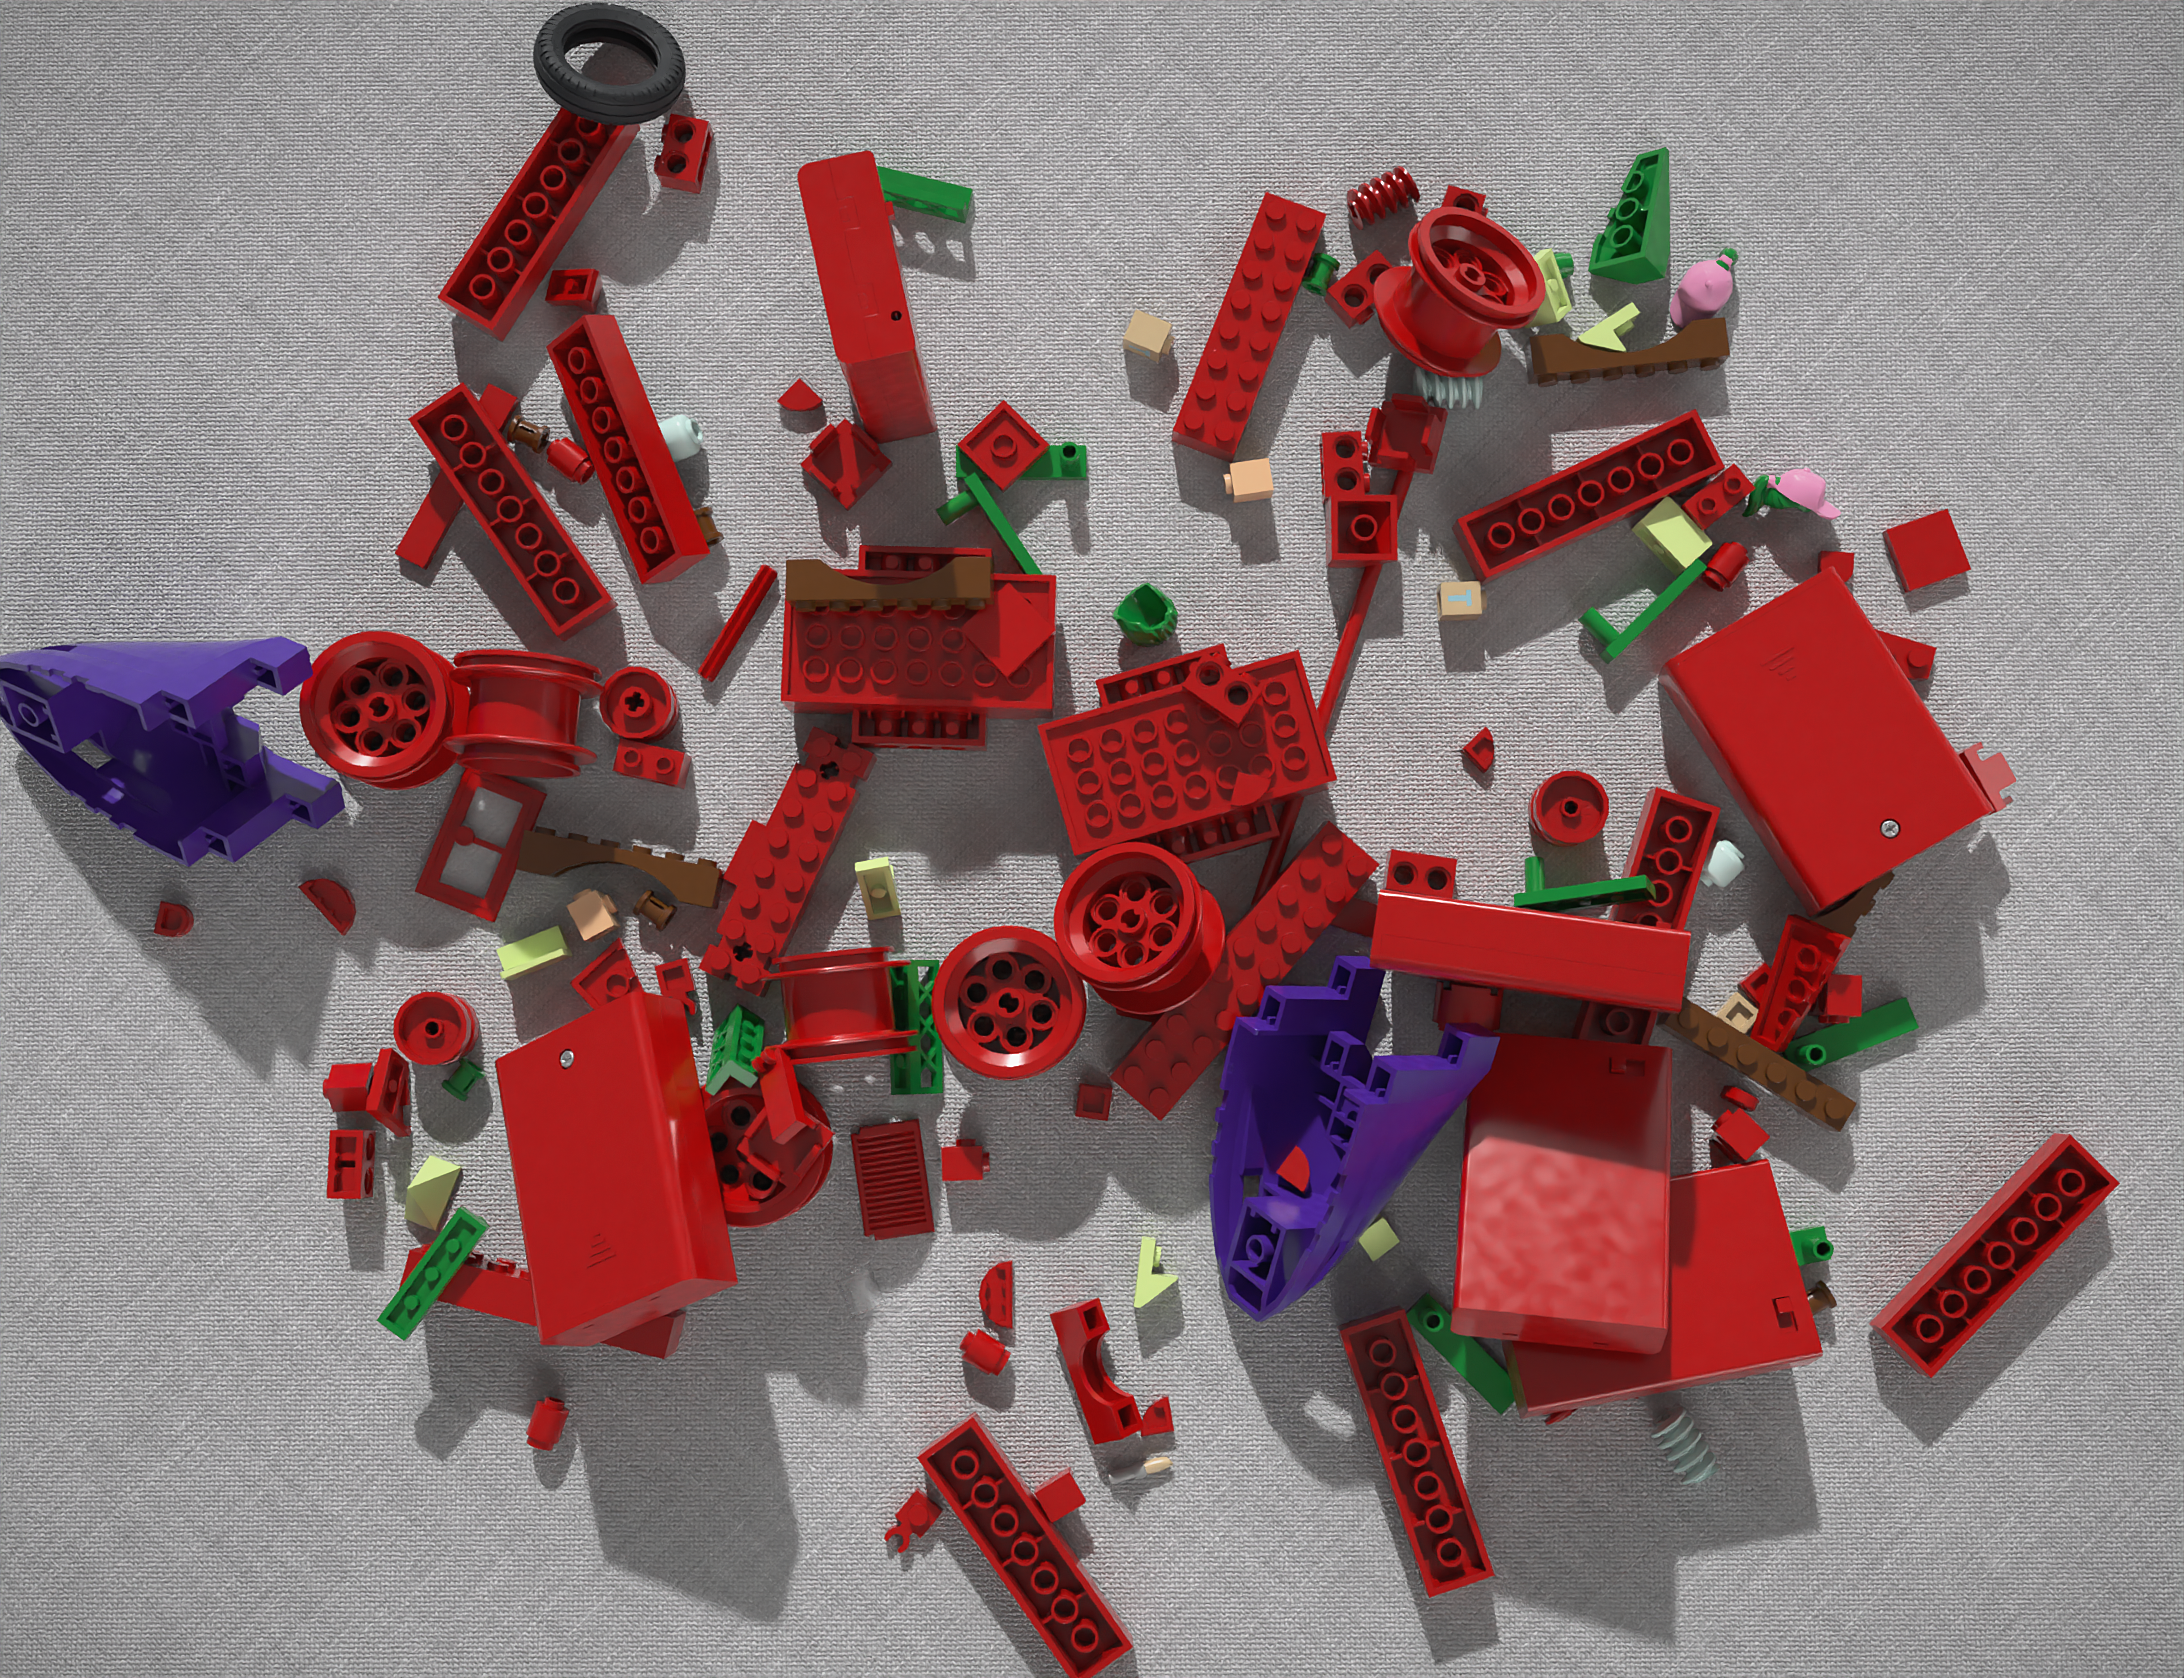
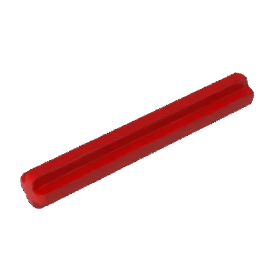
(737, 623)

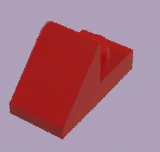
(575, 288)

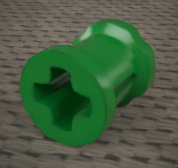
(1320, 274)
(463, 1079)

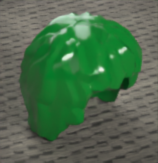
(1146, 616)

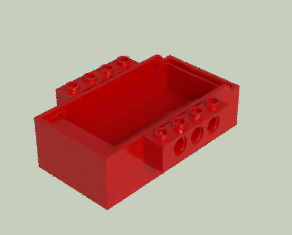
(913, 672)
(1166, 765)

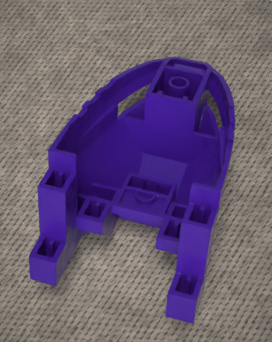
(181, 760)
(1360, 1120)

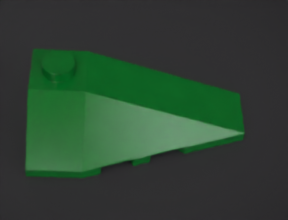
(1638, 233)

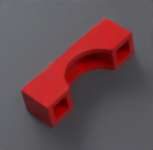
(1107, 1409)

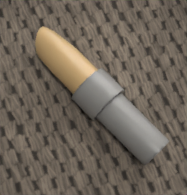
(1139, 1469)

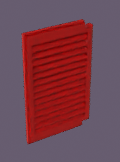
(892, 1180)

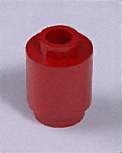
(570, 460)
(1725, 566)
(984, 1352)
(547, 1423)

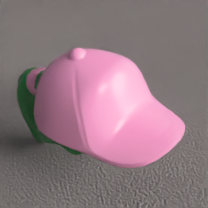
(1704, 289)
(1792, 490)

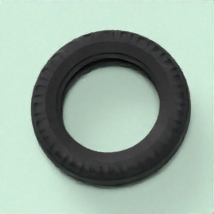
(603, 101)

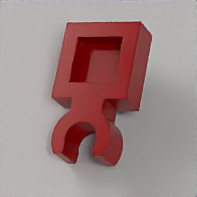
(677, 981)
(915, 1517)

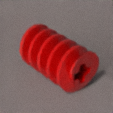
(1381, 194)

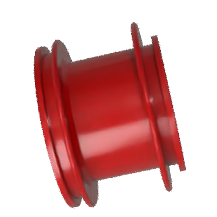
(1458, 293)
(334, 694)
(523, 713)
(1122, 901)
(839, 1005)
(957, 1015)
(744, 1201)

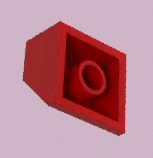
(1360, 530)

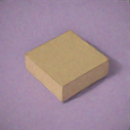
(1738, 1013)

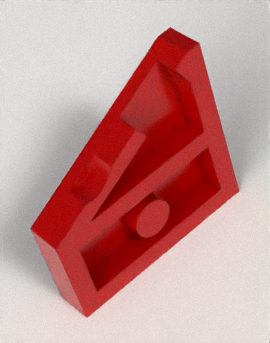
(390, 1092)

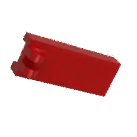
(780, 1094)

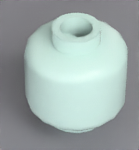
(681, 436)
(1721, 863)

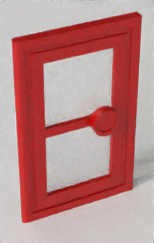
(480, 843)

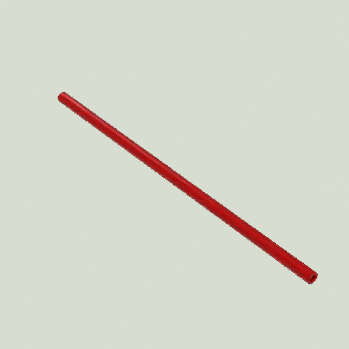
(1331, 691)

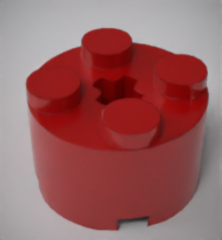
(1467, 1005)

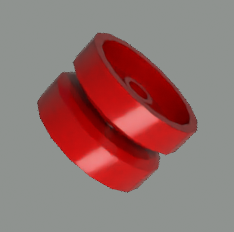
(640, 724)
(1584, 797)
(416, 1031)

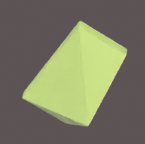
(431, 1192)

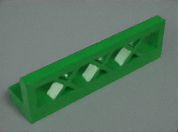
(925, 194)
(907, 996)
(734, 1048)

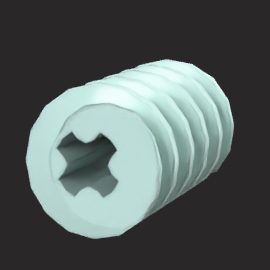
(1447, 388)
(1685, 1445)

